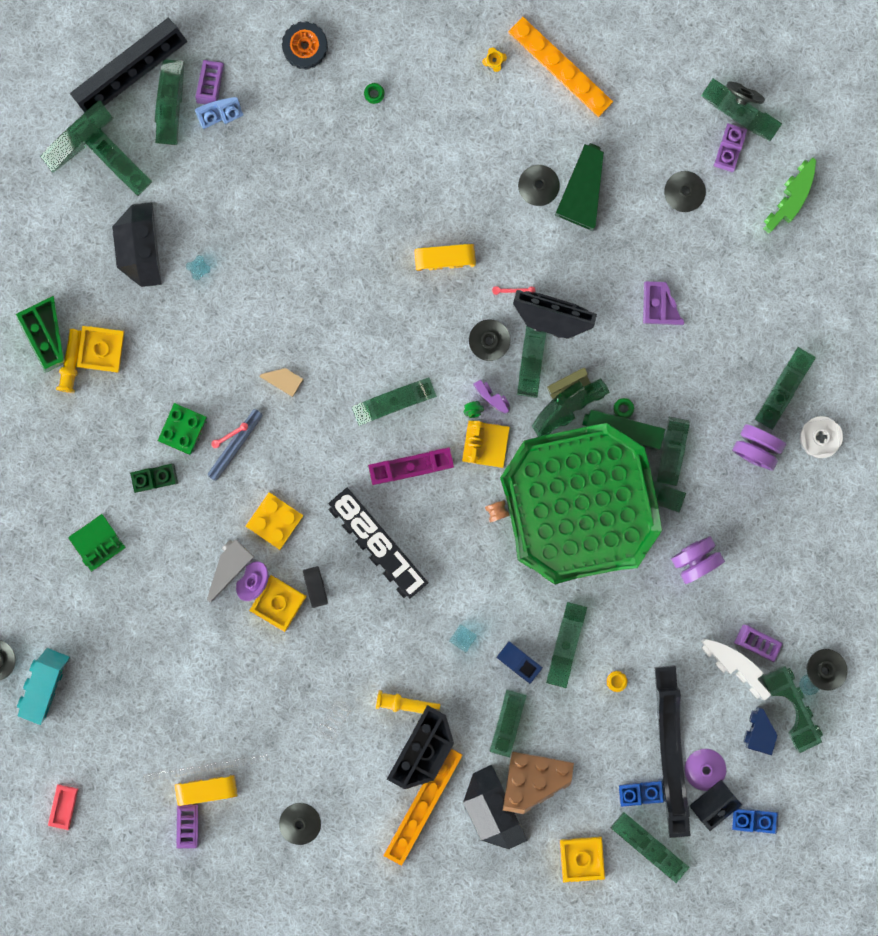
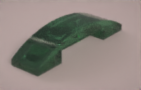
(747, 116)
(531, 363)
(393, 401)
(566, 645)

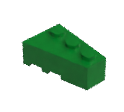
(42, 333)

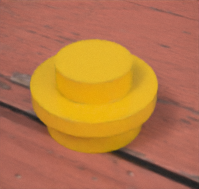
(617, 681)

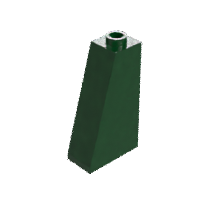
(581, 195)
(645, 434)

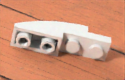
(732, 660)

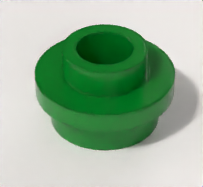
(374, 86)
(623, 401)
(473, 409)

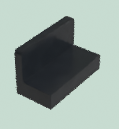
(715, 805)

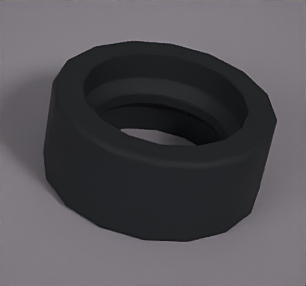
(315, 587)

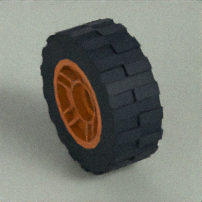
(305, 33)

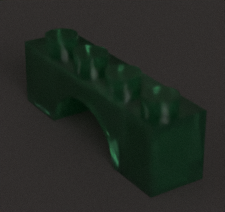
(803, 733)

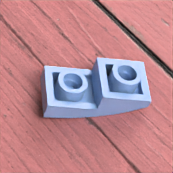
(221, 110)

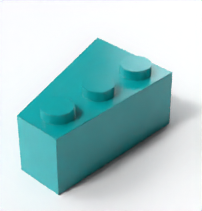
(41, 686)

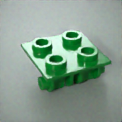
(182, 429)
(96, 542)

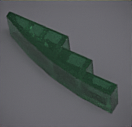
(76, 136)
(649, 847)

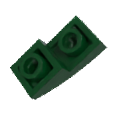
(154, 478)

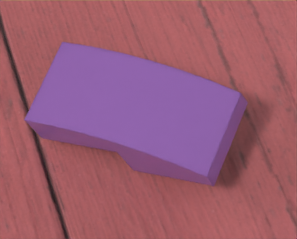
(730, 147)
(497, 402)

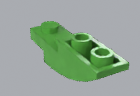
(797, 190)

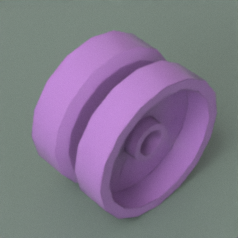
(758, 448)
(697, 559)

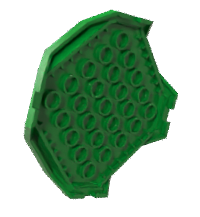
(581, 503)

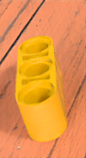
(445, 256)
(205, 791)

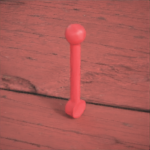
(496, 290)
(216, 443)

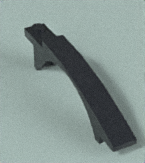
(668, 716)

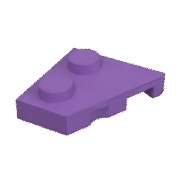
(659, 305)

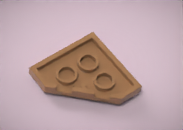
(534, 781)

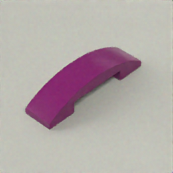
(411, 466)

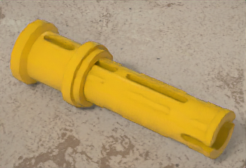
(69, 370)
(398, 703)

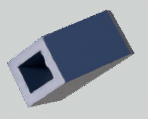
(519, 662)
(761, 734)

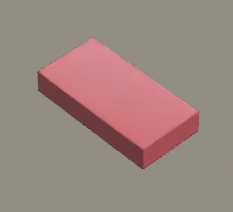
(63, 807)

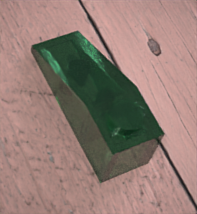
(507, 723)

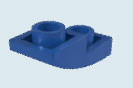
(641, 793)
(755, 821)

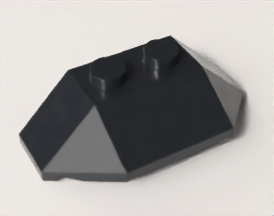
(137, 245)
(553, 314)
(424, 751)
(485, 807)

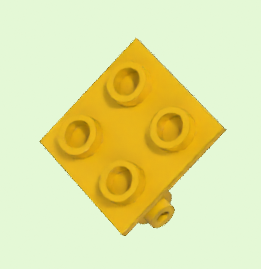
(485, 444)

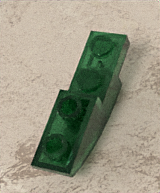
(168, 101)
(119, 163)
(784, 387)
(560, 409)

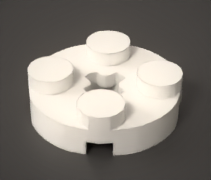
(811, 430)

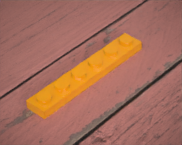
(560, 66)
(420, 811)

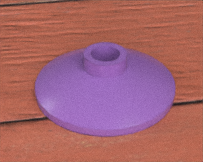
(252, 582)
(695, 765)

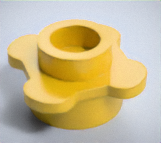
(493, 53)

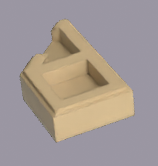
(283, 380)

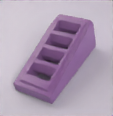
(214, 93)
(742, 636)
(195, 826)

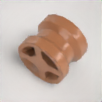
(497, 511)

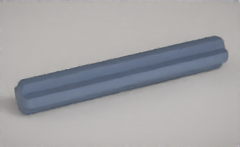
(234, 445)

